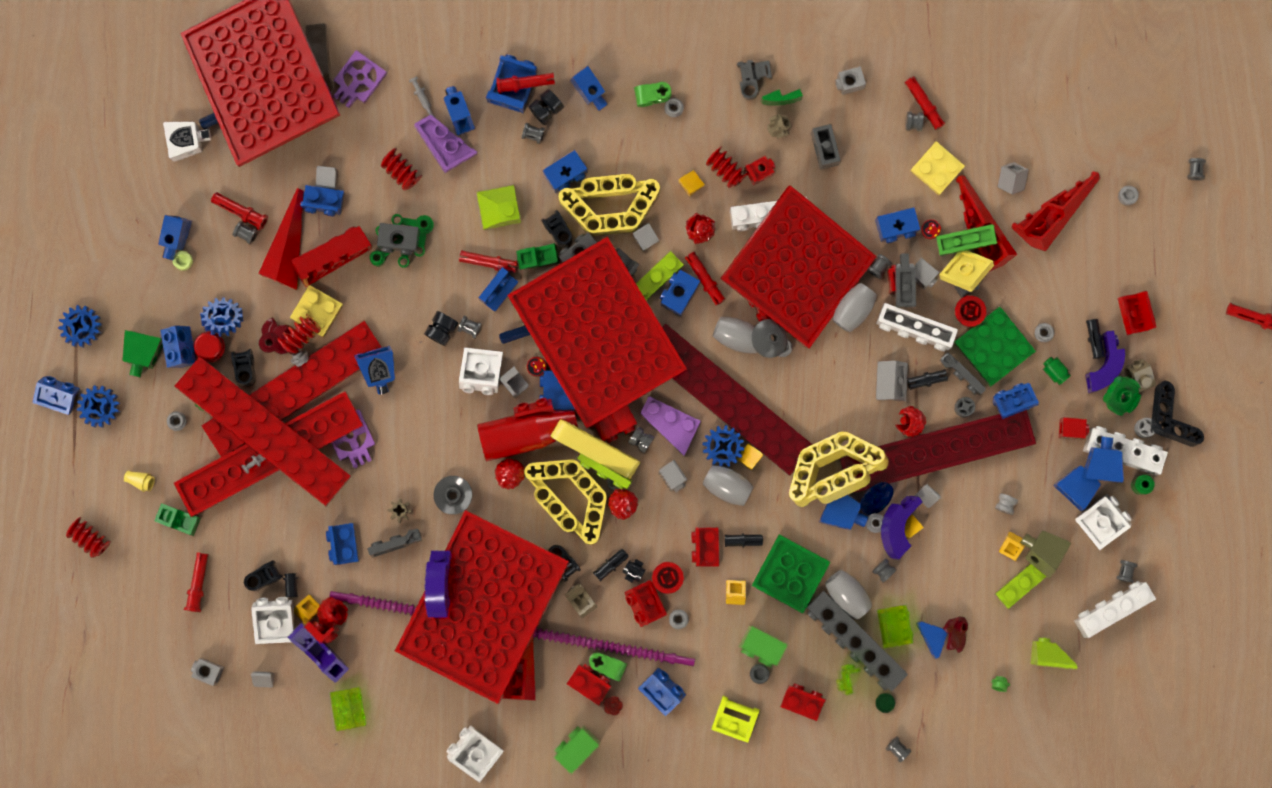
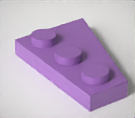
(443, 144)
(671, 423)

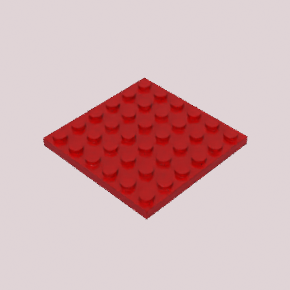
(798, 266)

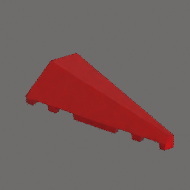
(976, 216)
(1044, 225)
(285, 246)
(523, 681)

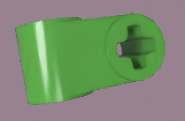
(650, 94)
(611, 666)

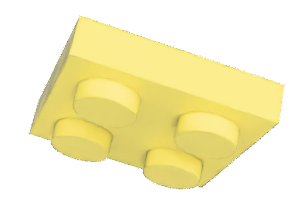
(937, 168)
(966, 270)
(319, 307)

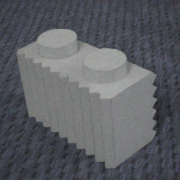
(673, 476)

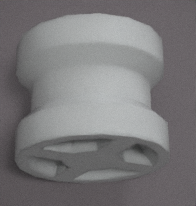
(1146, 427)
(1006, 504)

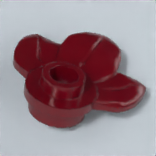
(271, 332)
(956, 629)

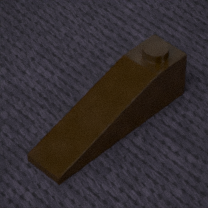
(318, 42)

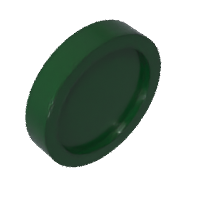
(885, 703)

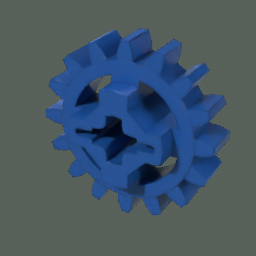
(221, 317)
(82, 318)
(91, 410)
(717, 439)

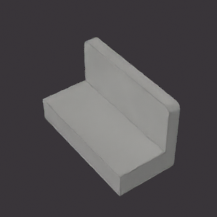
(891, 380)

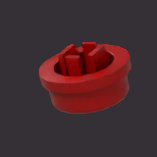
(970, 311)
(209, 347)
(667, 577)

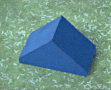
(933, 637)

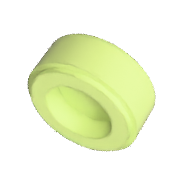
(182, 260)

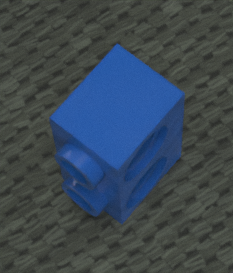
(178, 346)

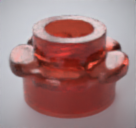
(613, 700)

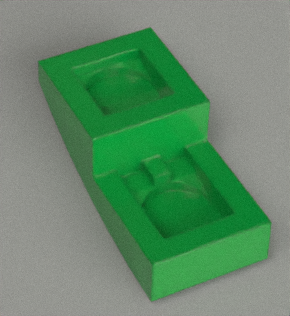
(775, 98)
(537, 257)
(177, 519)

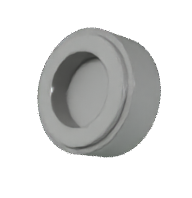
(1128, 195)

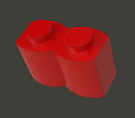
(615, 424)

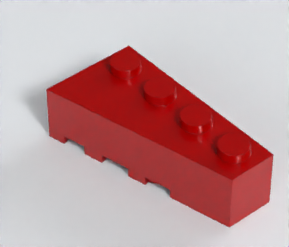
(331, 255)

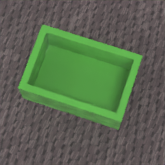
(763, 646)
(577, 749)

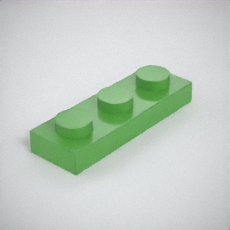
(966, 240)

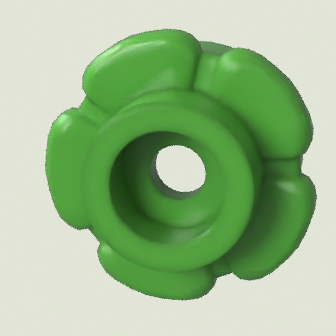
(1000, 684)

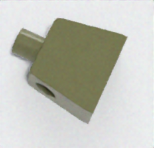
(1045, 551)

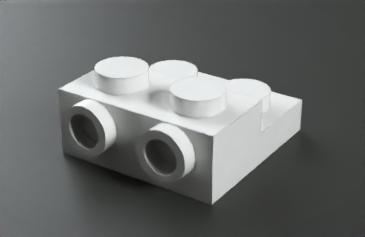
(480, 371)
(1104, 521)
(272, 620)
(474, 753)

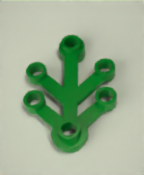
(422, 238)

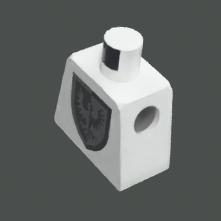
(184, 139)

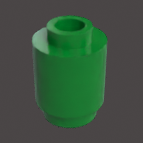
(1056, 370)
(1137, 488)

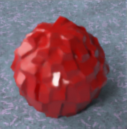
(700, 228)
(912, 422)
(509, 473)
(622, 503)
(332, 612)

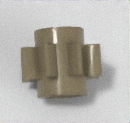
(779, 126)
(396, 506)

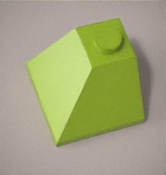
(498, 207)
(1050, 654)

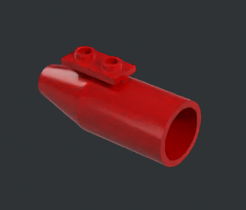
(524, 431)

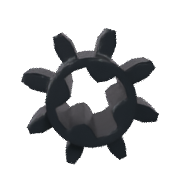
(634, 570)

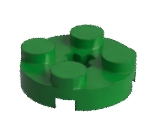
(1121, 386)

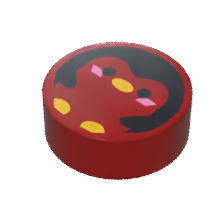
(930, 229)
(536, 366)

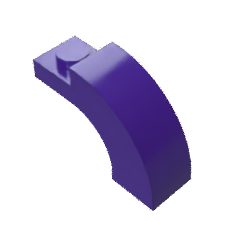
(1112, 365)
(893, 526)
(436, 584)
(321, 654)

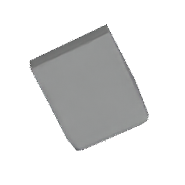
(326, 177)
(645, 237)
(928, 496)
(262, 679)

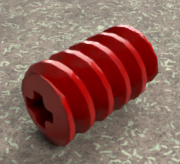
(726, 168)
(399, 170)
(299, 335)
(86, 538)

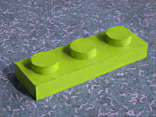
(659, 275)
(604, 472)
(1019, 585)

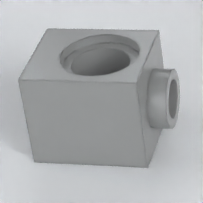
(856, 74)
(925, 274)
(215, 671)

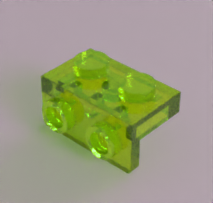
(895, 626)
(844, 682)
(348, 709)

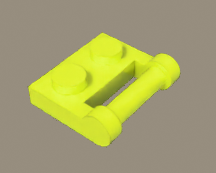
(732, 725)

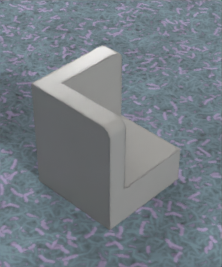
(1013, 178)
(514, 382)

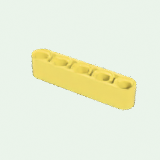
(595, 449)

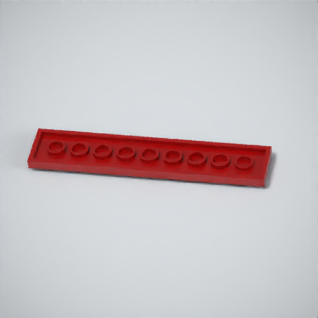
(303, 383)
(262, 431)
(227, 477)

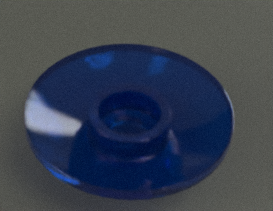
(876, 498)

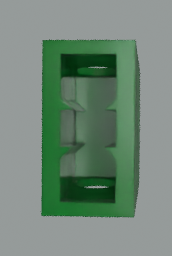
(140, 351)

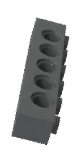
(895, 672)

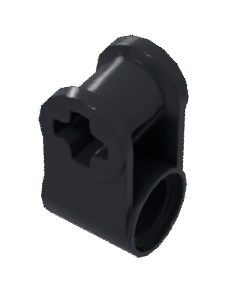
(556, 226)
(244, 363)
(575, 567)
(264, 576)

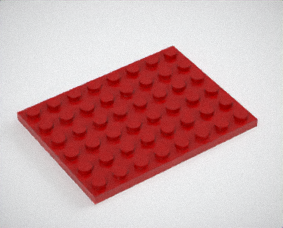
(259, 76)
(597, 332)
(496, 603)

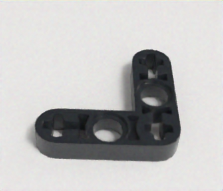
(1167, 422)

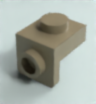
(1142, 373)
(580, 600)

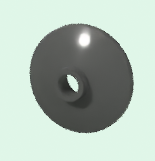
(762, 338)
(445, 488)

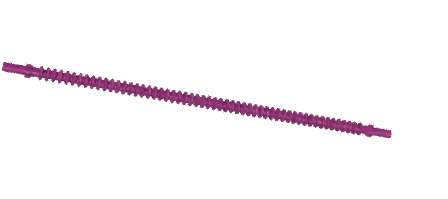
(634, 651)

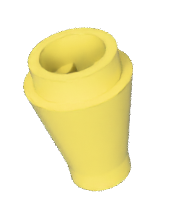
(142, 481)

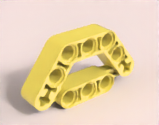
(578, 194)
(812, 491)
(552, 499)

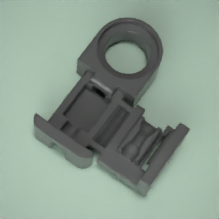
(753, 73)

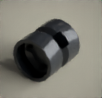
(546, 106)
(441, 328)

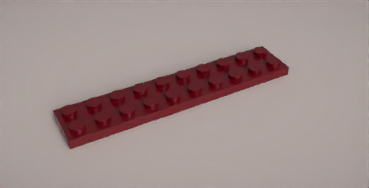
(737, 406)
(949, 447)

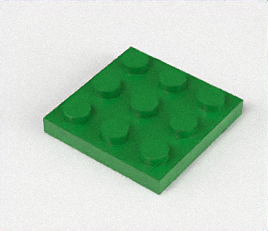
(995, 346)
(790, 573)

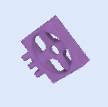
(349, 91)
(358, 452)

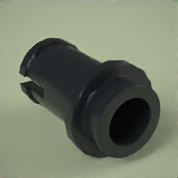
(291, 585)

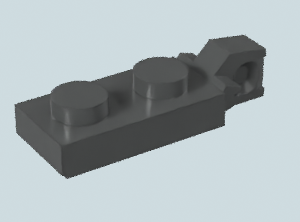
(905, 283)
(962, 373)
(396, 542)

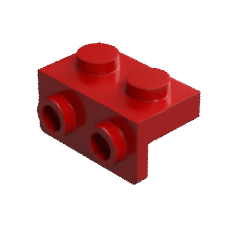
(1137, 313)

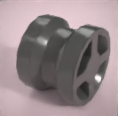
(914, 121)
(967, 405)
(884, 570)

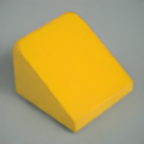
(691, 183)
(750, 456)
(912, 526)
(1011, 546)
(735, 592)
(306, 609)

